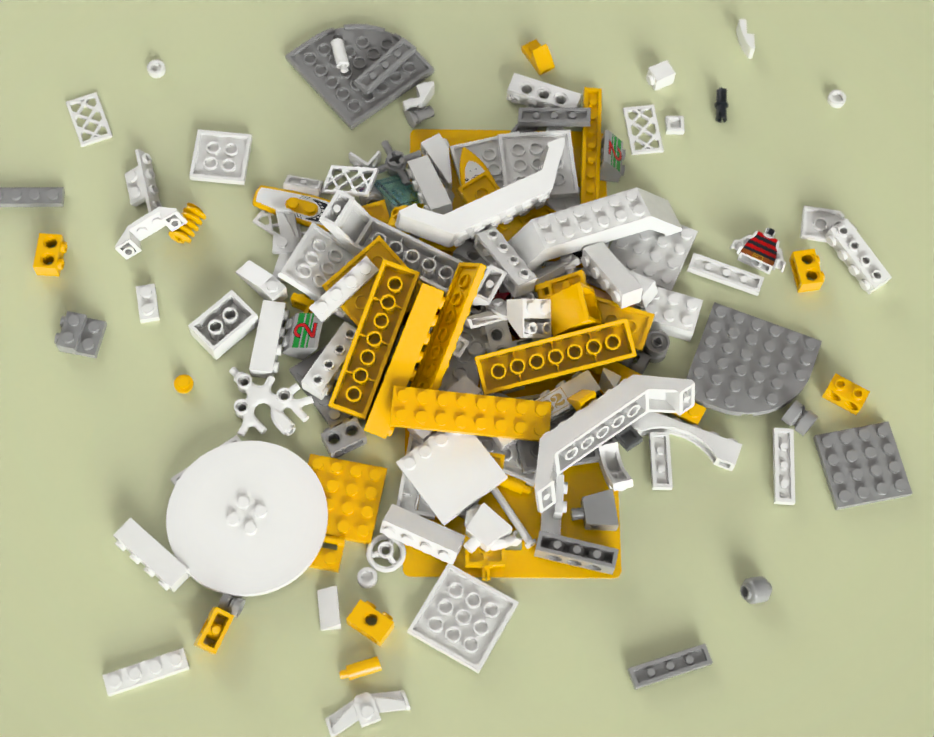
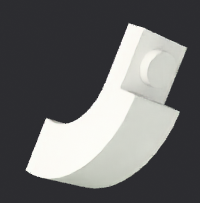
(612, 466)

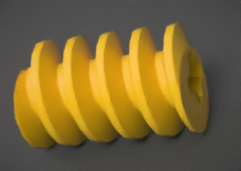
(193, 215)

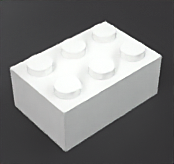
(674, 313)
(223, 324)

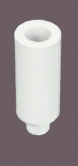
(340, 54)

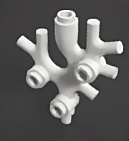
(263, 394)

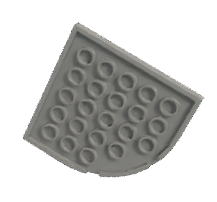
(363, 46)
(750, 363)

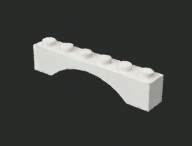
(720, 450)

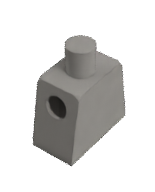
(597, 511)

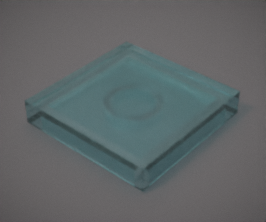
(396, 192)

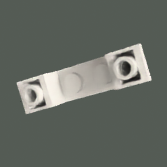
(129, 242)

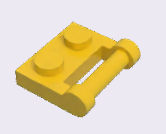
(328, 558)

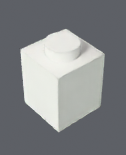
(660, 75)

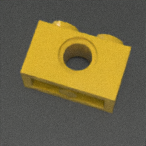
(214, 630)
(376, 633)

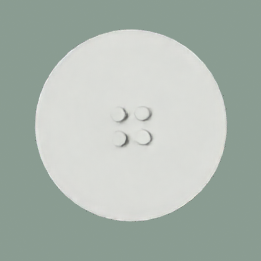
(247, 518)

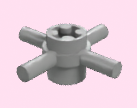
(397, 162)

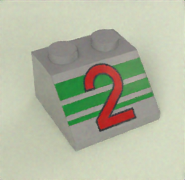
(611, 157)
(301, 335)

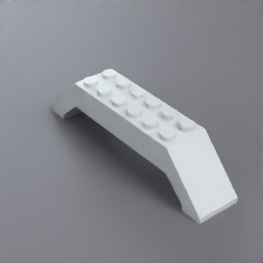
(486, 211)
(592, 223)
(357, 229)
(601, 422)

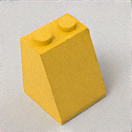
(574, 309)

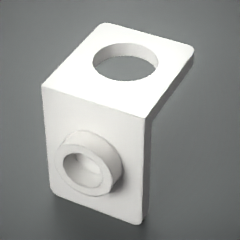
(358, 162)

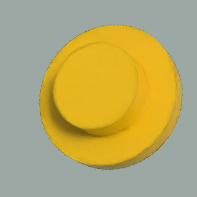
(183, 383)

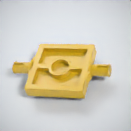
(484, 560)

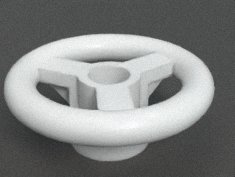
(385, 546)

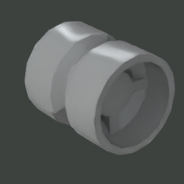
(657, 346)
(643, 361)
(799, 417)

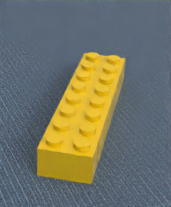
(374, 340)
(405, 357)
(555, 357)

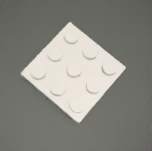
(220, 157)

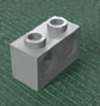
(346, 442)

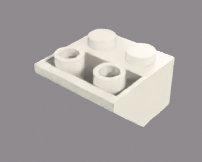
(530, 317)

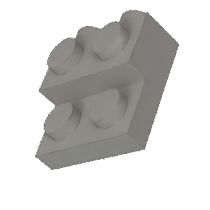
(80, 335)

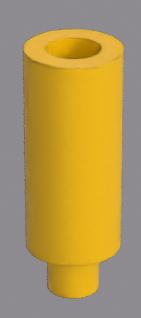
(516, 485)
(361, 668)

